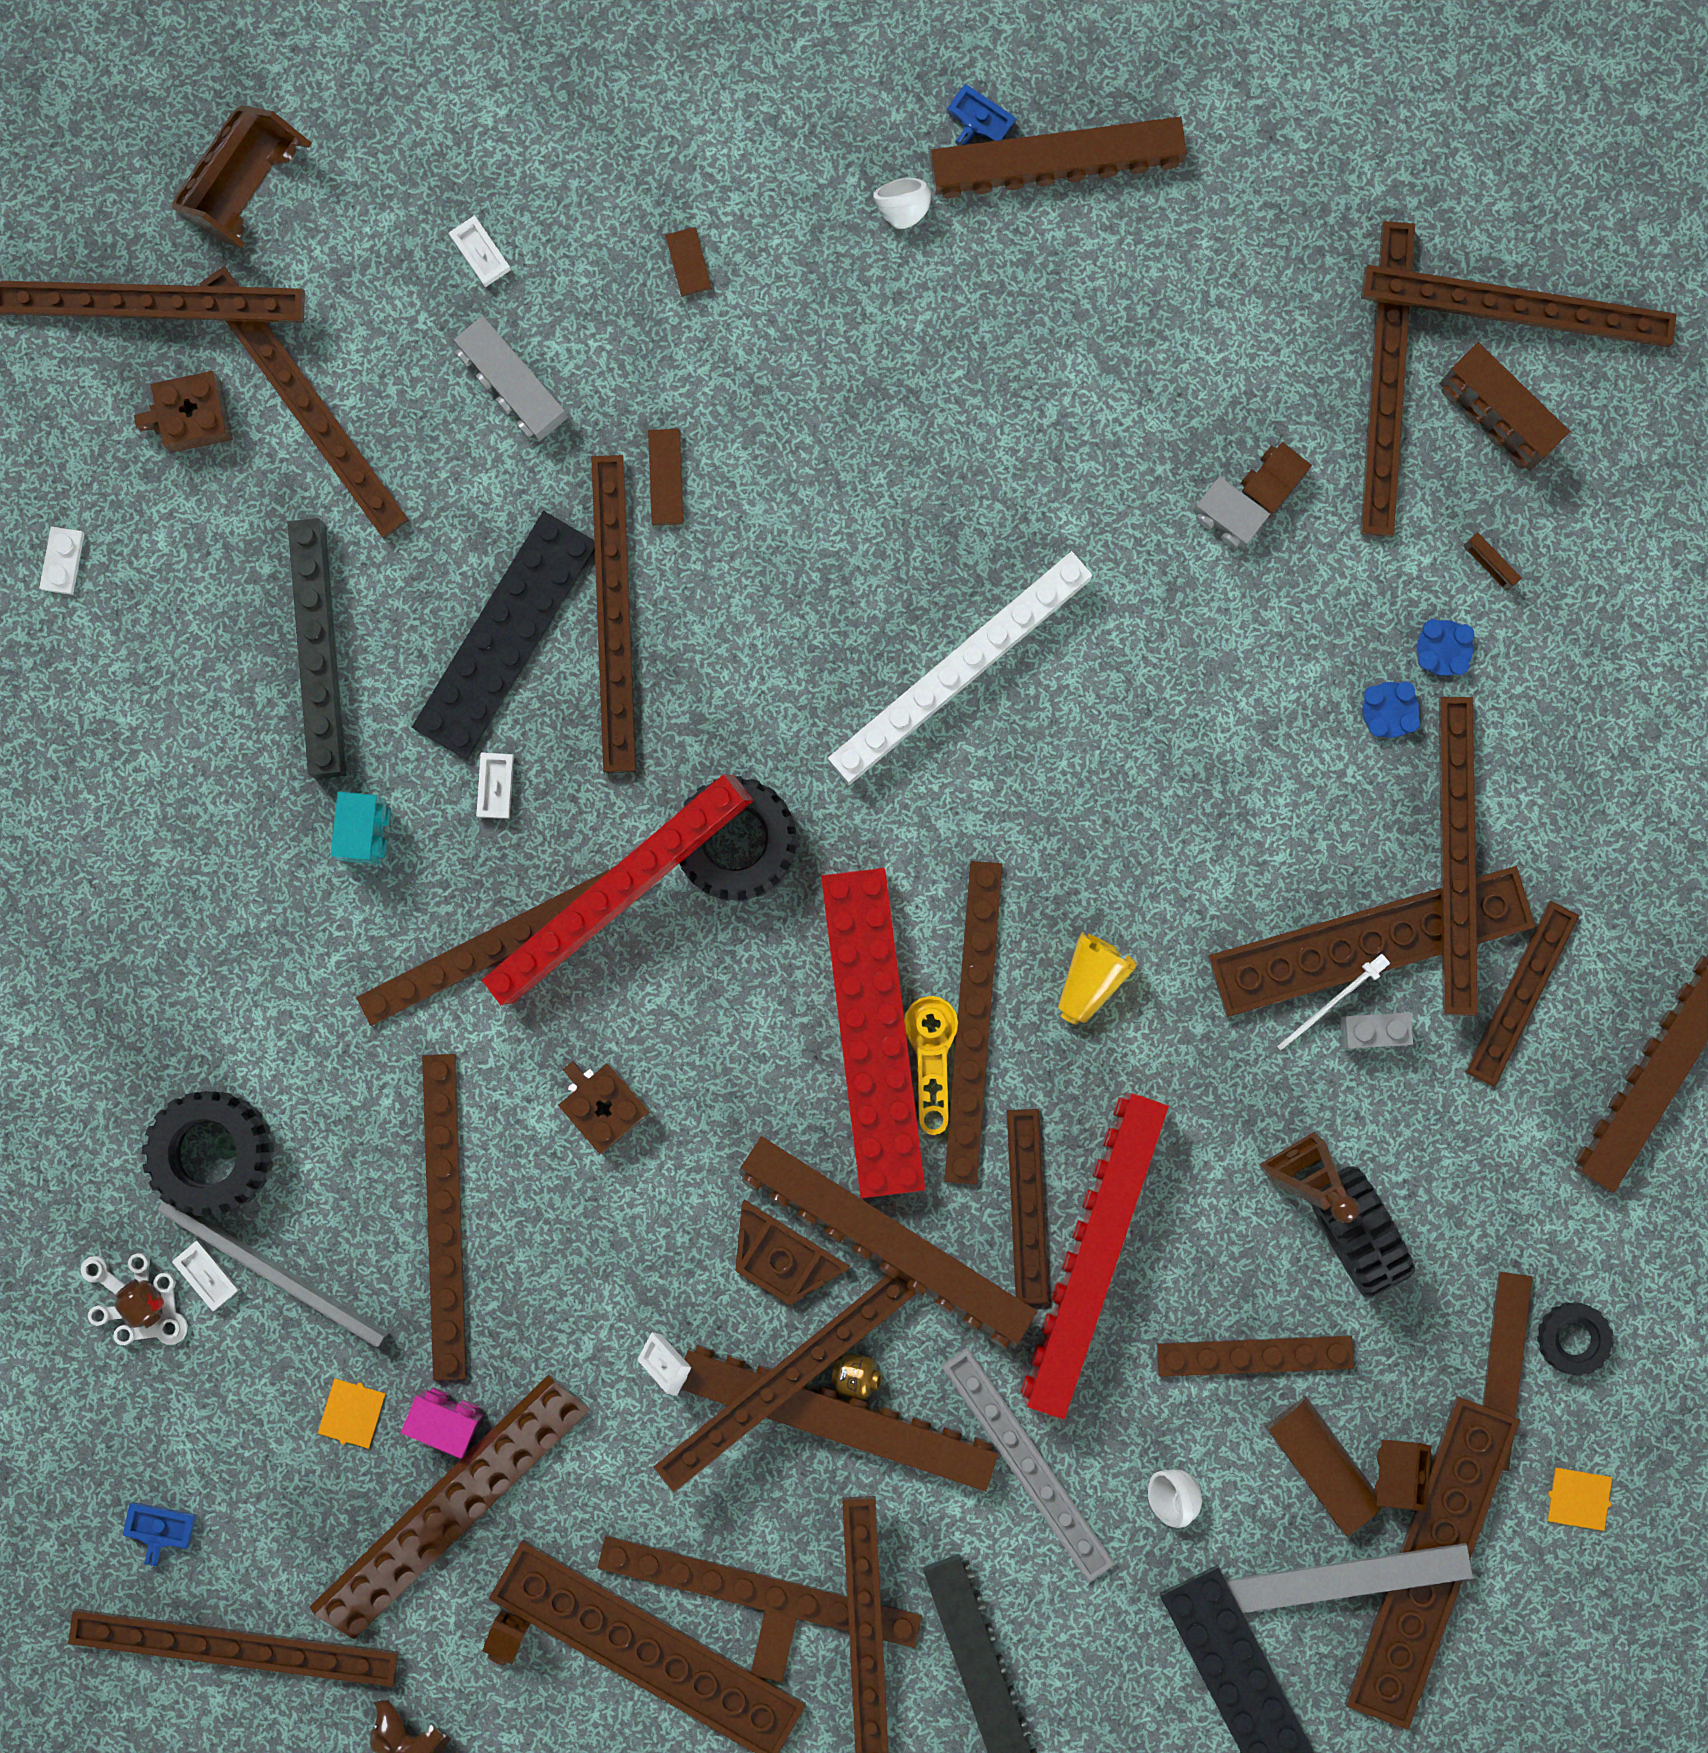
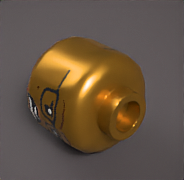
(856, 1376)

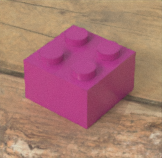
(443, 1422)

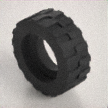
(1599, 1331)

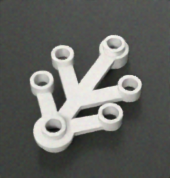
(114, 1284)

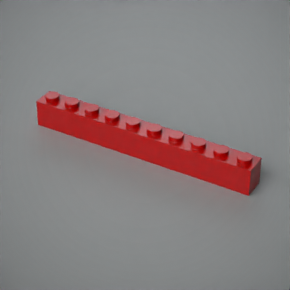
(617, 889)

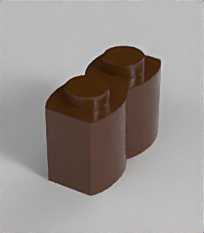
(1276, 477)

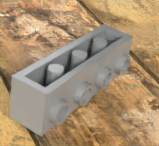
(510, 378)

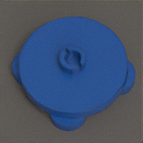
(1445, 647)
(1391, 709)

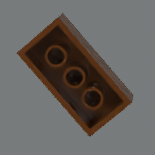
(1503, 407)

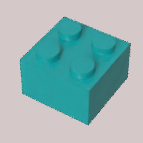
(360, 828)

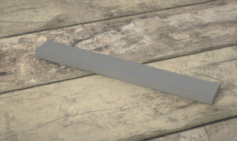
(277, 1274)
(1028, 1465)
(1352, 1578)

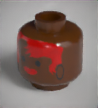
(139, 1304)

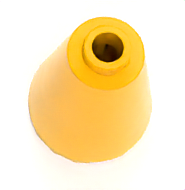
(1092, 978)

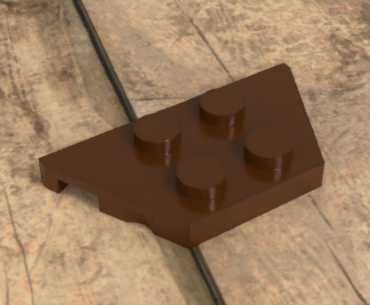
(781, 1257)

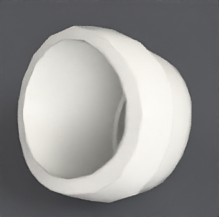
(903, 201)
(1174, 1497)

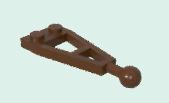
(1307, 1153)

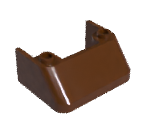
(234, 169)

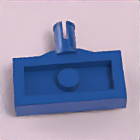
(979, 116)
(158, 1528)

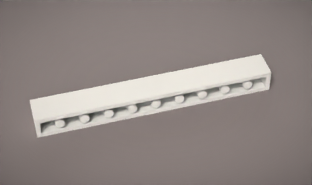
(959, 668)

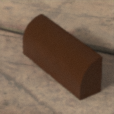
(1325, 1465)

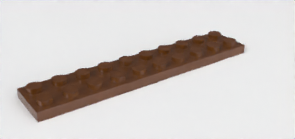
(1339, 947)
(450, 1507)
(1415, 1617)
(647, 1650)

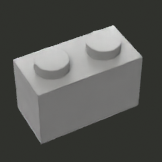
(1230, 513)
(1376, 1030)

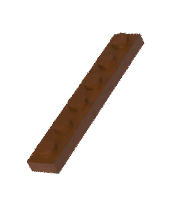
(1255, 1355)

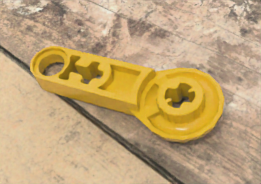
(931, 1052)

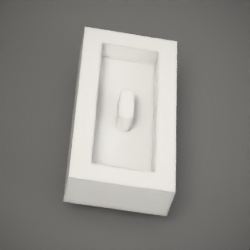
(479, 251)
(61, 560)
(495, 785)
(206, 1275)
(664, 1363)

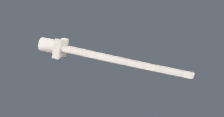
(1371, 970)

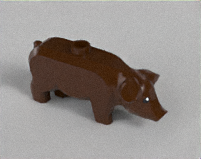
(391, 1736)

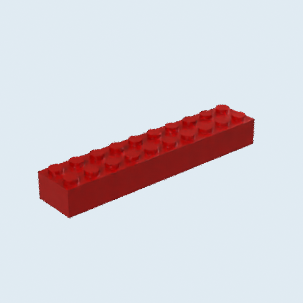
(873, 1033)
(1094, 1255)

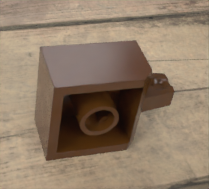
(174, 401)
(583, 1105)

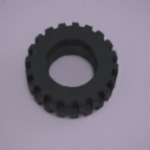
(771, 865)
(165, 1161)
(1371, 1243)

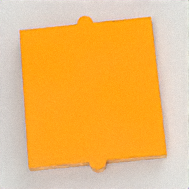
(351, 1413)
(1579, 1499)

